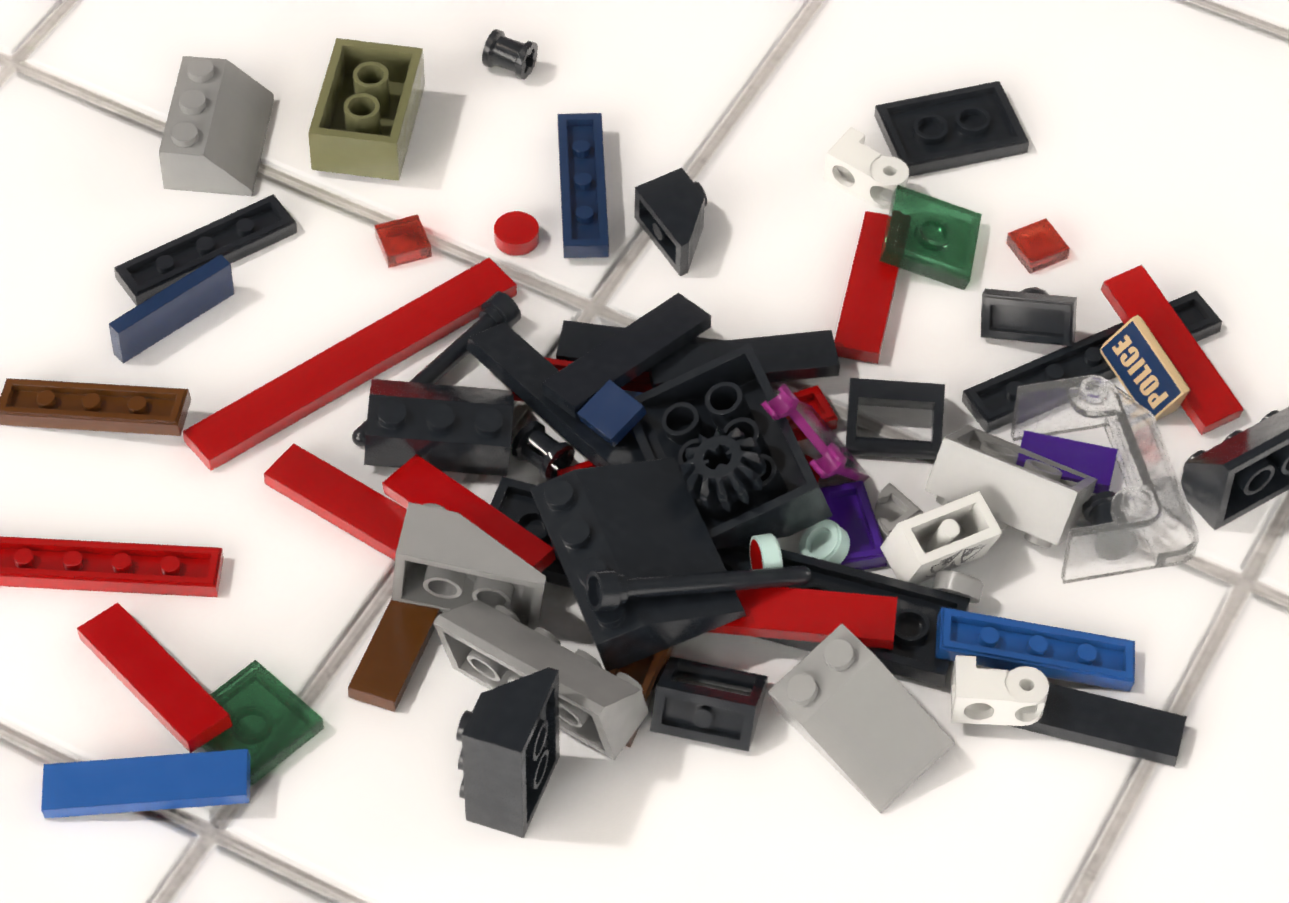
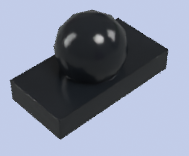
(1028, 316)

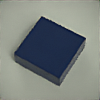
(611, 413)

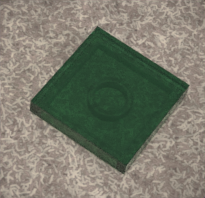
(930, 237)
(263, 718)

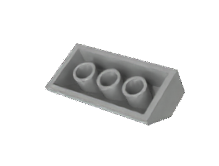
(497, 649)

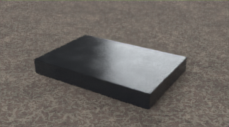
(952, 128)

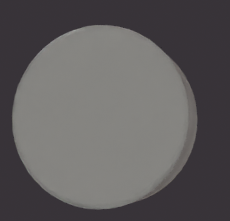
(958, 584)

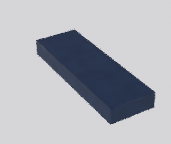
(171, 308)

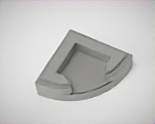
(893, 508)

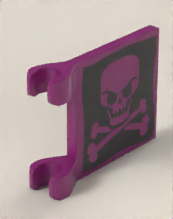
(835, 456)

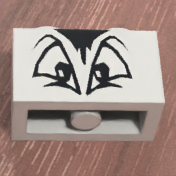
(941, 539)

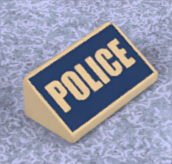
(1144, 368)

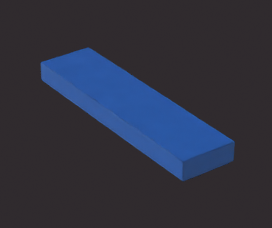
(1050, 649)
(146, 783)

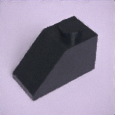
(672, 216)

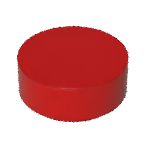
(516, 233)

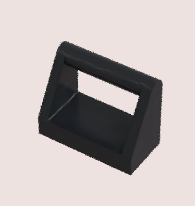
(897, 395)
(706, 712)

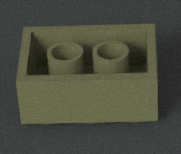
(367, 109)

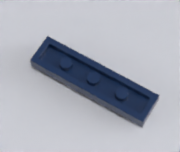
(582, 185)

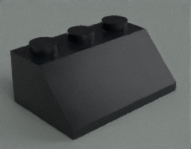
(443, 424)
(1239, 471)
(510, 751)

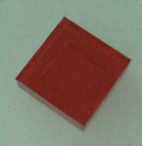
(403, 241)
(1037, 245)

